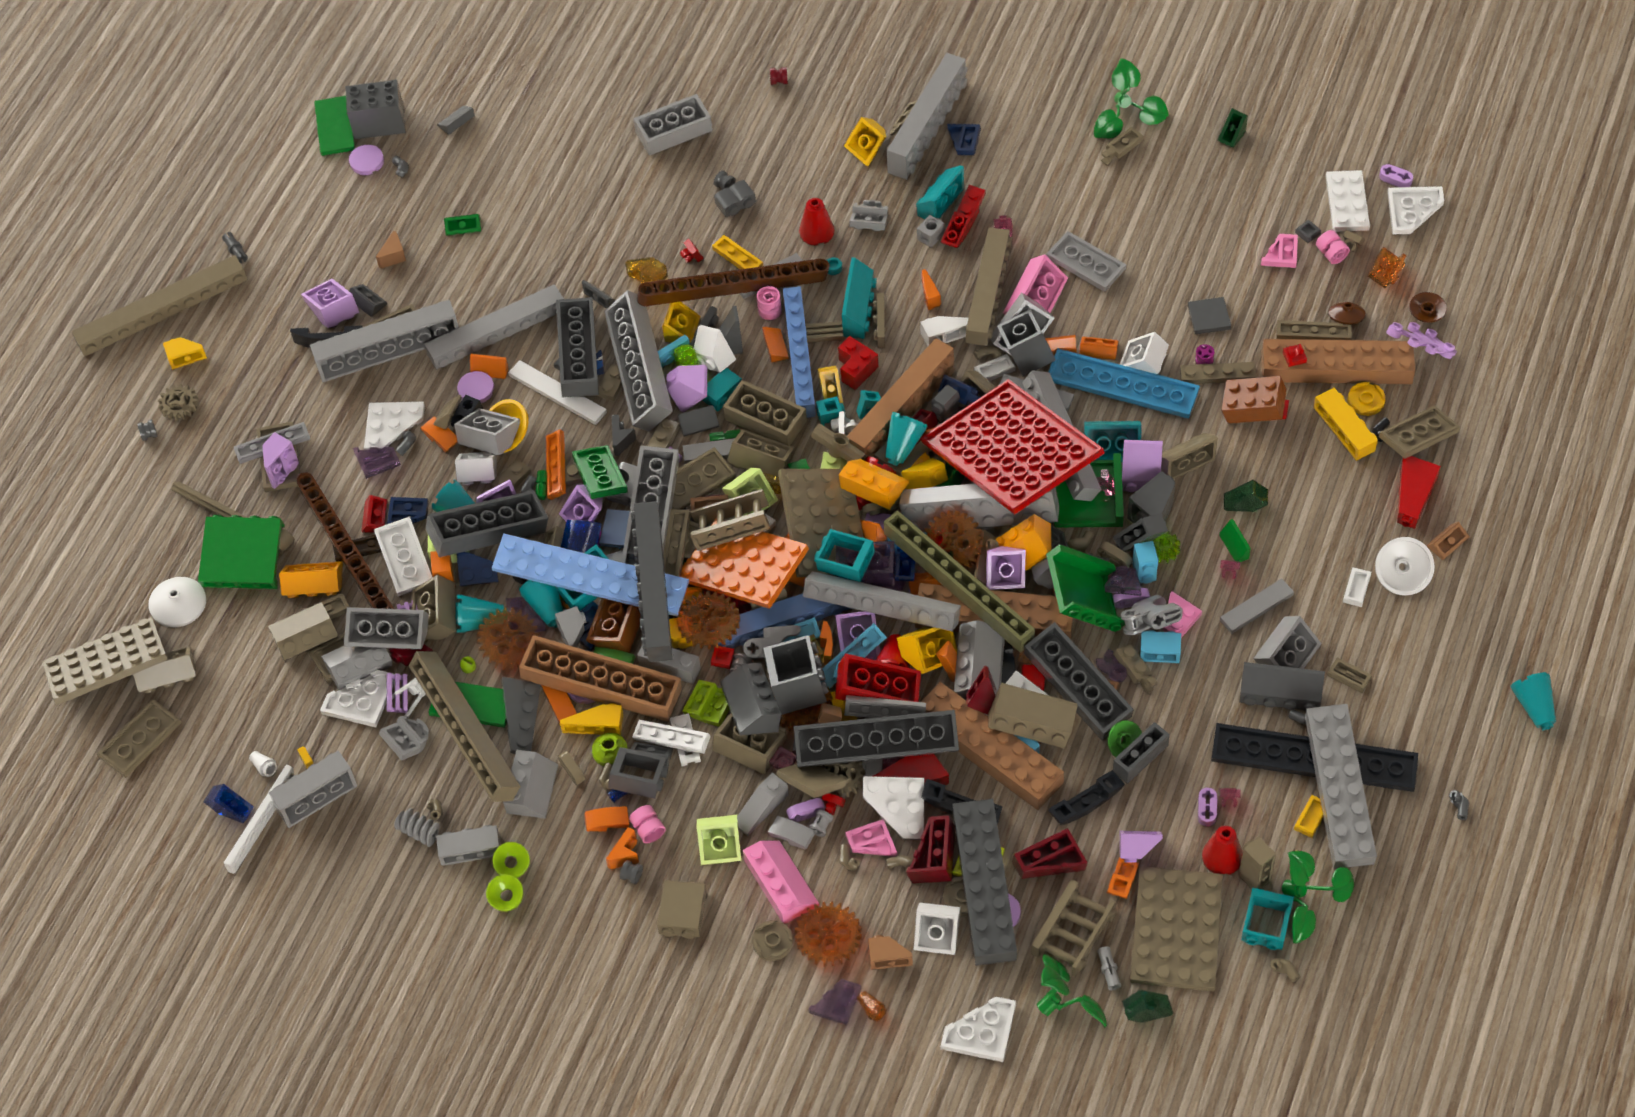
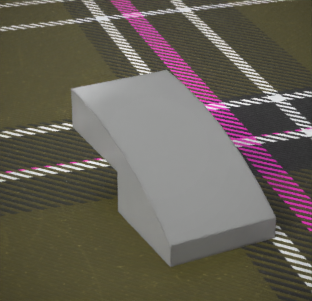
(791, 831)

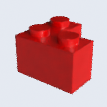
(858, 362)

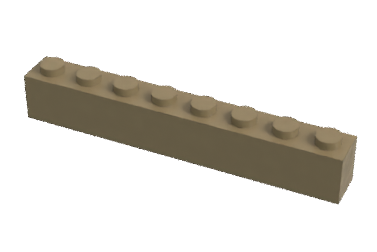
(988, 285)

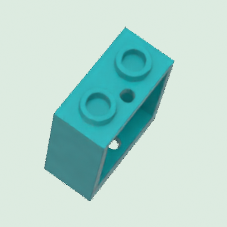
(863, 546)
(1272, 901)

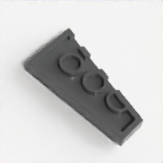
(521, 709)

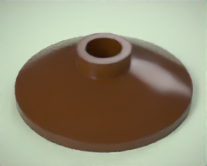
(1429, 301)
(1346, 313)

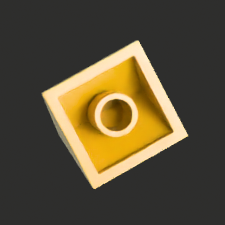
(679, 321)

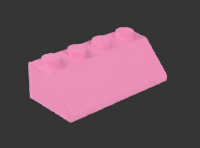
(1040, 282)
(779, 879)

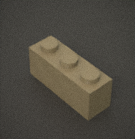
(1257, 864)

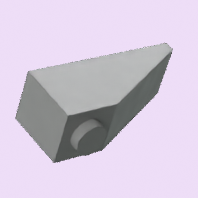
(762, 803)

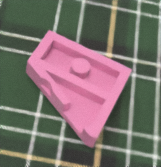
(1282, 252)
(1189, 617)
(871, 839)

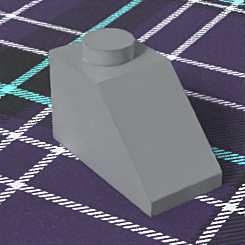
(571, 625)

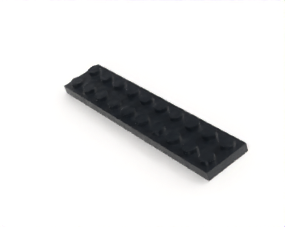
(1293, 755)

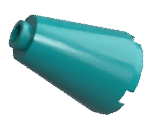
(902, 437)
(451, 497)
(543, 600)
(472, 611)
(1537, 699)

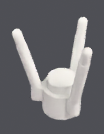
(414, 688)

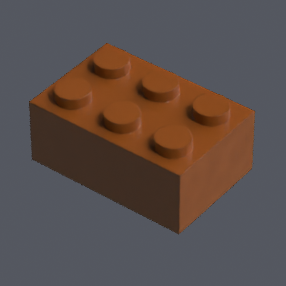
(1254, 399)

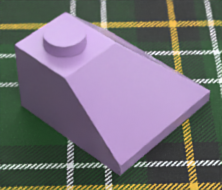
(687, 385)
(581, 506)
(1137, 844)

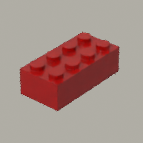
(876, 679)

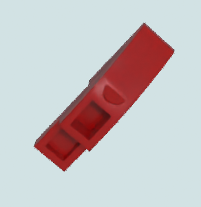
(964, 217)

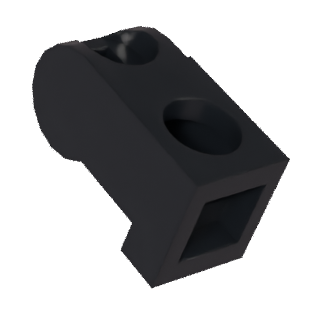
(465, 408)

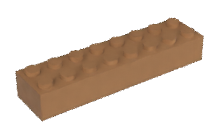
(1341, 361)
(904, 397)
(1037, 610)
(600, 678)
(998, 752)

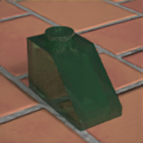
(1246, 497)
(1147, 1006)

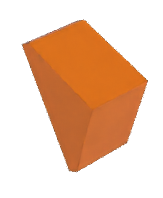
(442, 566)

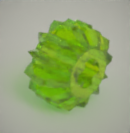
(685, 356)
(1167, 547)

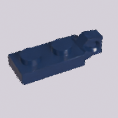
(966, 392)

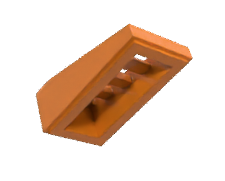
(931, 293)

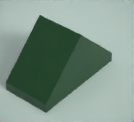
(1233, 128)

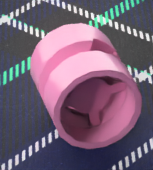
(1332, 246)
(769, 303)
(647, 823)

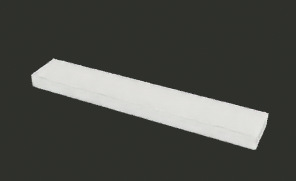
(552, 390)
(255, 825)

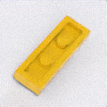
(735, 253)

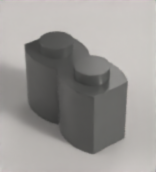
(735, 198)
(946, 404)

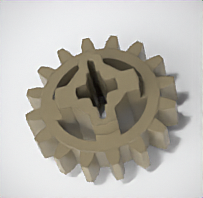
(178, 402)
(848, 772)

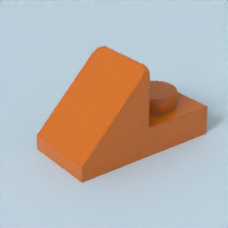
(623, 850)

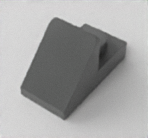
(621, 437)

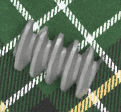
(417, 827)

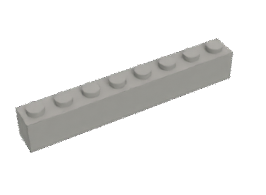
(493, 327)
(1040, 385)
(882, 601)

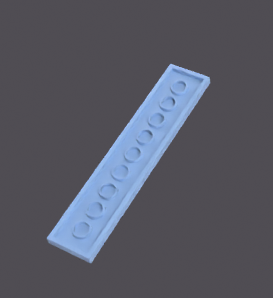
(579, 572)

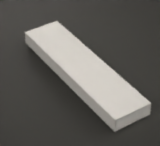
(671, 736)

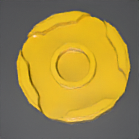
(1366, 398)

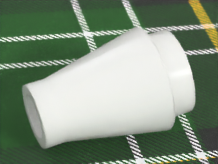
(264, 764)

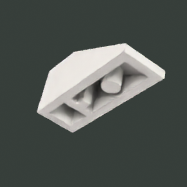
(943, 328)

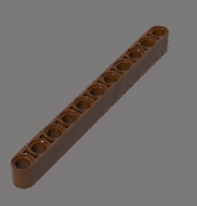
(732, 282)
(343, 545)

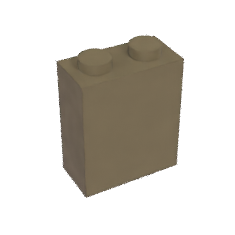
(681, 909)

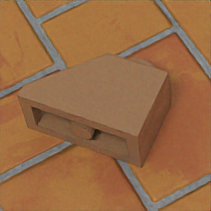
(887, 953)

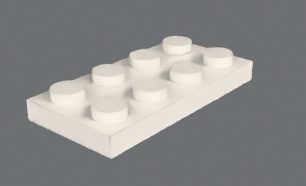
(1347, 201)
(403, 555)

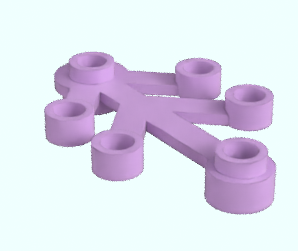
(1432, 343)

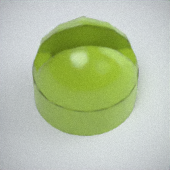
(466, 667)

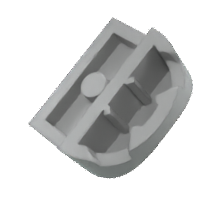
(869, 215)
(406, 736)

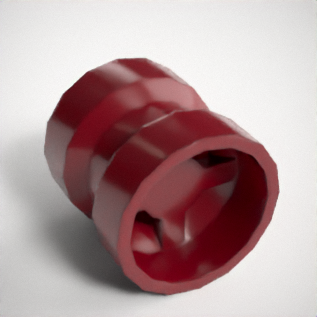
(778, 76)

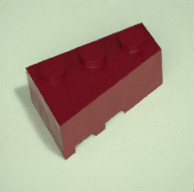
(935, 853)
(1050, 857)

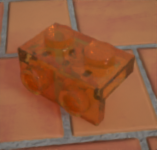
(1386, 267)

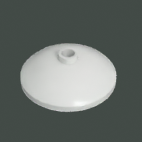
(1417, 562)
(177, 609)

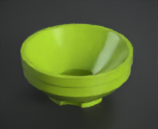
(603, 755)
(515, 850)
(500, 884)

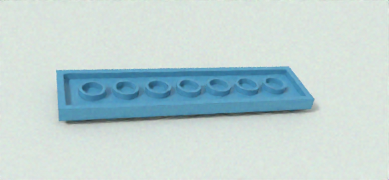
(1124, 383)

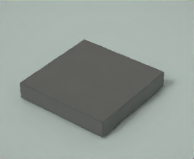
(1209, 315)

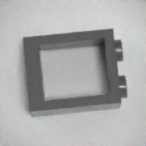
(635, 784)

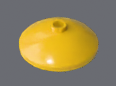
(514, 409)

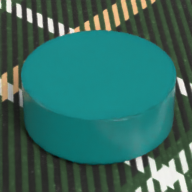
(835, 266)

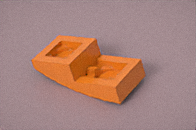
(443, 437)
(826, 642)
(606, 818)
(1123, 878)

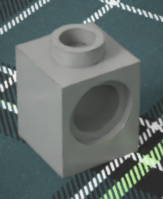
(930, 231)

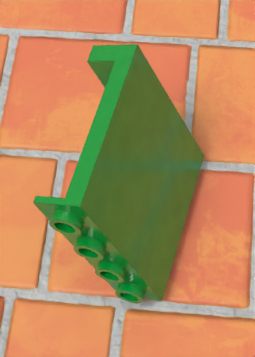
(1102, 510)
(240, 552)
(1081, 589)

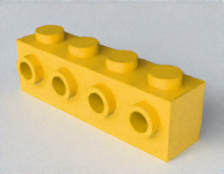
(1345, 423)

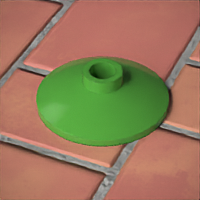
(1128, 730)

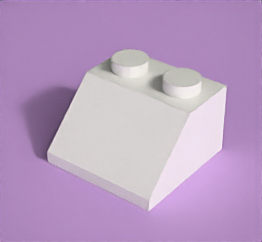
(712, 349)
(1145, 353)
(476, 467)
(936, 928)

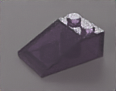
(881, 567)

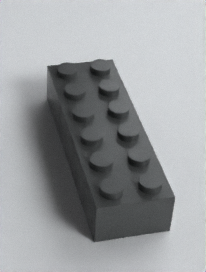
(577, 347)
(485, 523)
(1077, 680)

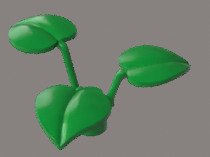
(1152, 112)
(1301, 868)
(1052, 977)

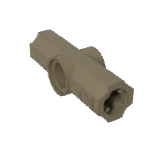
(837, 444)

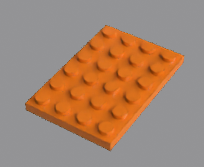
(747, 567)

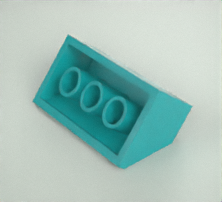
(857, 300)

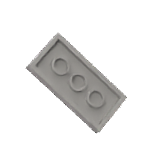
(1086, 261)

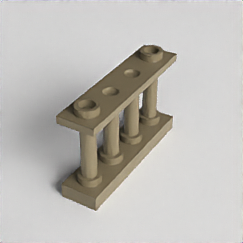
(732, 529)
(1062, 911)

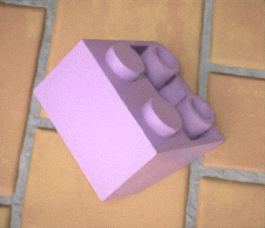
(279, 459)

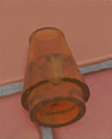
(873, 1007)

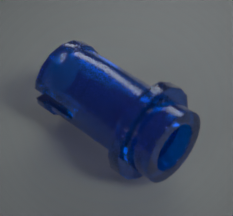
(616, 795)

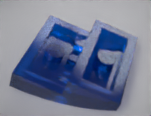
(580, 535)

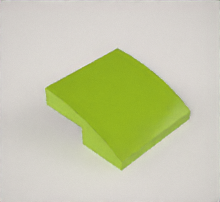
(707, 704)

